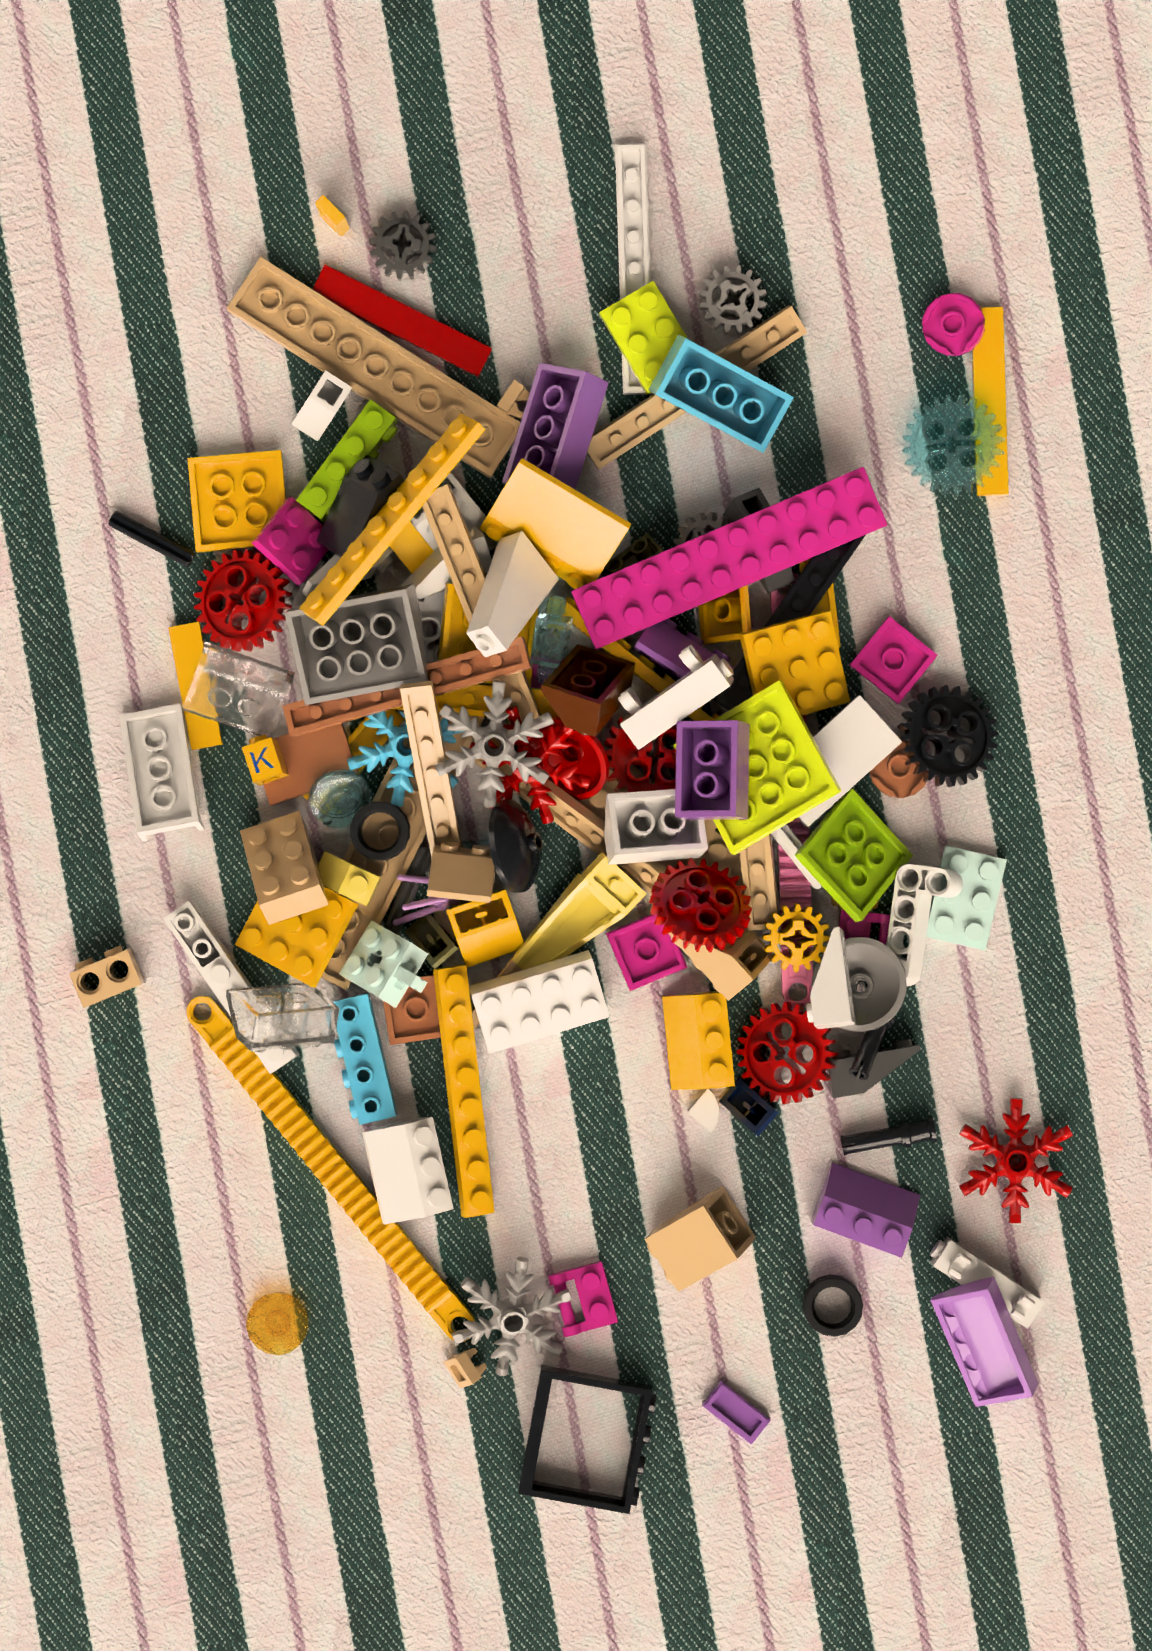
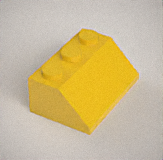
(698, 1041)

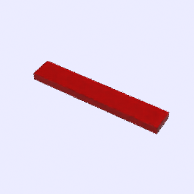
(403, 321)

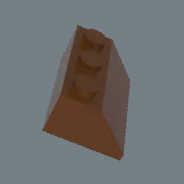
(587, 688)

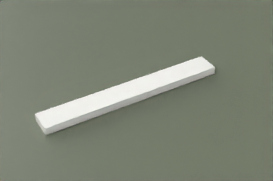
(632, 233)

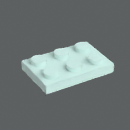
(969, 915)

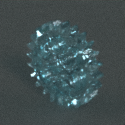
(951, 416)

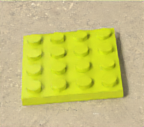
(784, 768)

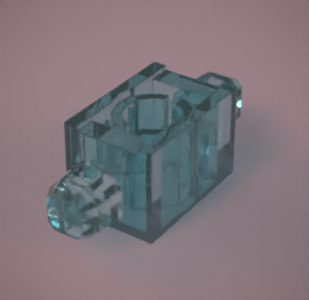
(552, 620)

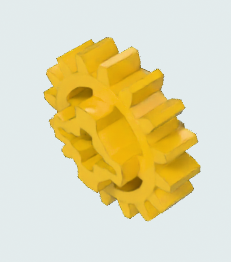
(796, 951)

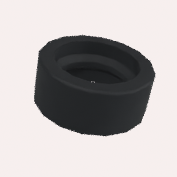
(356, 830)
(838, 1328)

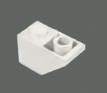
(321, 405)

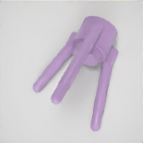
(437, 903)

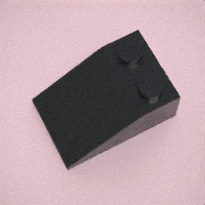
(357, 502)

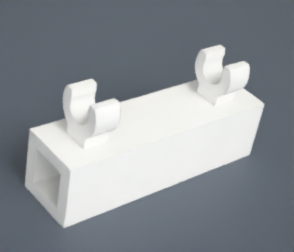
(676, 701)
(967, 1267)

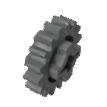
(387, 243)

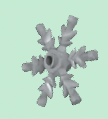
(494, 756)
(513, 1324)

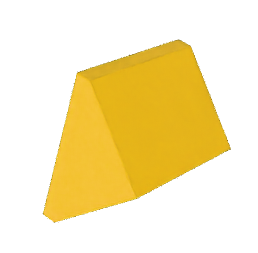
(725, 617)

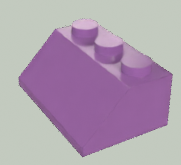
(664, 644)
(866, 1210)

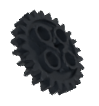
(951, 709)

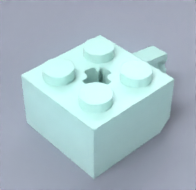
(385, 964)

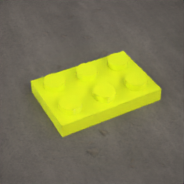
(643, 331)

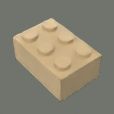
(284, 867)

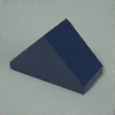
(748, 1107)

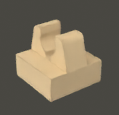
(508, 403)
(463, 1369)

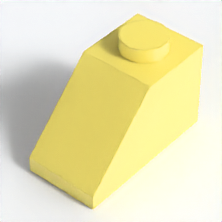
(348, 878)

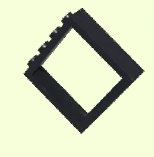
(635, 1462)

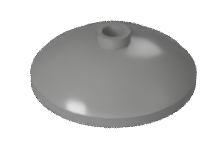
(886, 981)

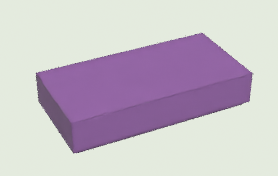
(736, 1412)

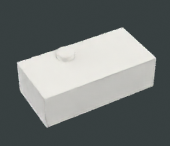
(852, 747)

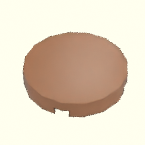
(895, 777)

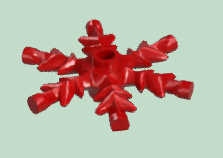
(549, 747)
(1026, 1165)

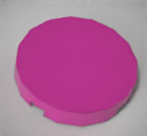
(953, 324)

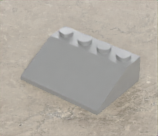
(362, 648)

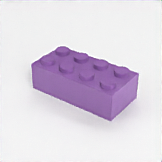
(558, 422)

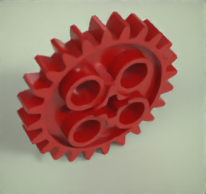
(261, 617)
(625, 753)
(700, 905)
(768, 1073)

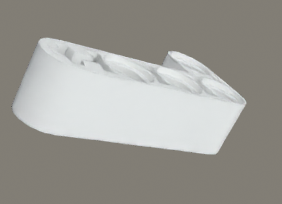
(917, 924)

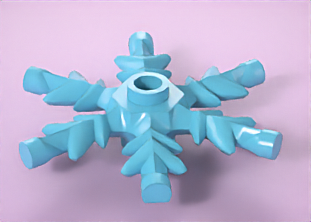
(397, 750)

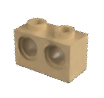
(109, 983)

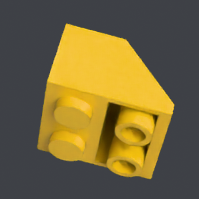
(485, 928)

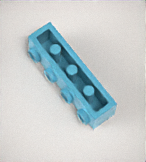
(364, 1060)

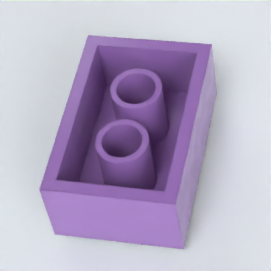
(712, 770)

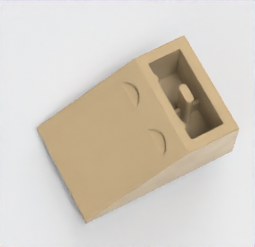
(734, 966)

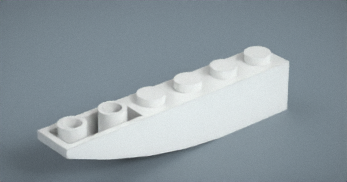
(217, 968)

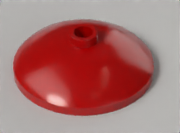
(585, 753)

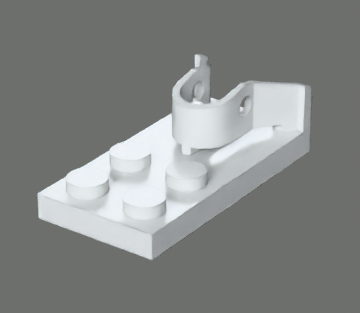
(160, 770)

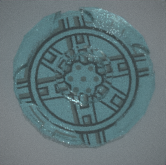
(338, 797)

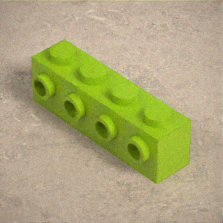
(363, 438)

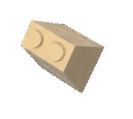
(700, 1239)

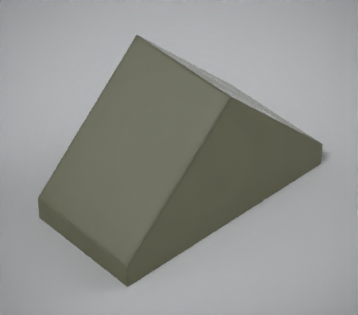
(432, 939)

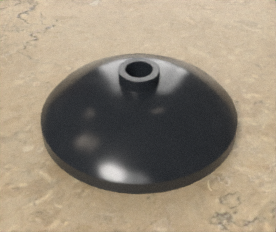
(514, 845)

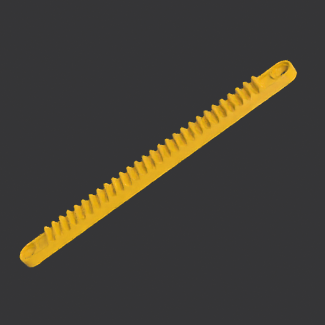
(329, 1167)

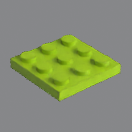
(853, 855)

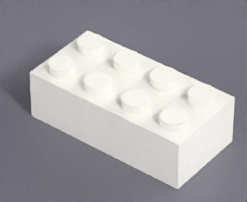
(539, 1001)

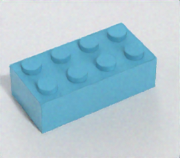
(720, 393)

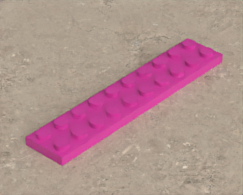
(729, 558)

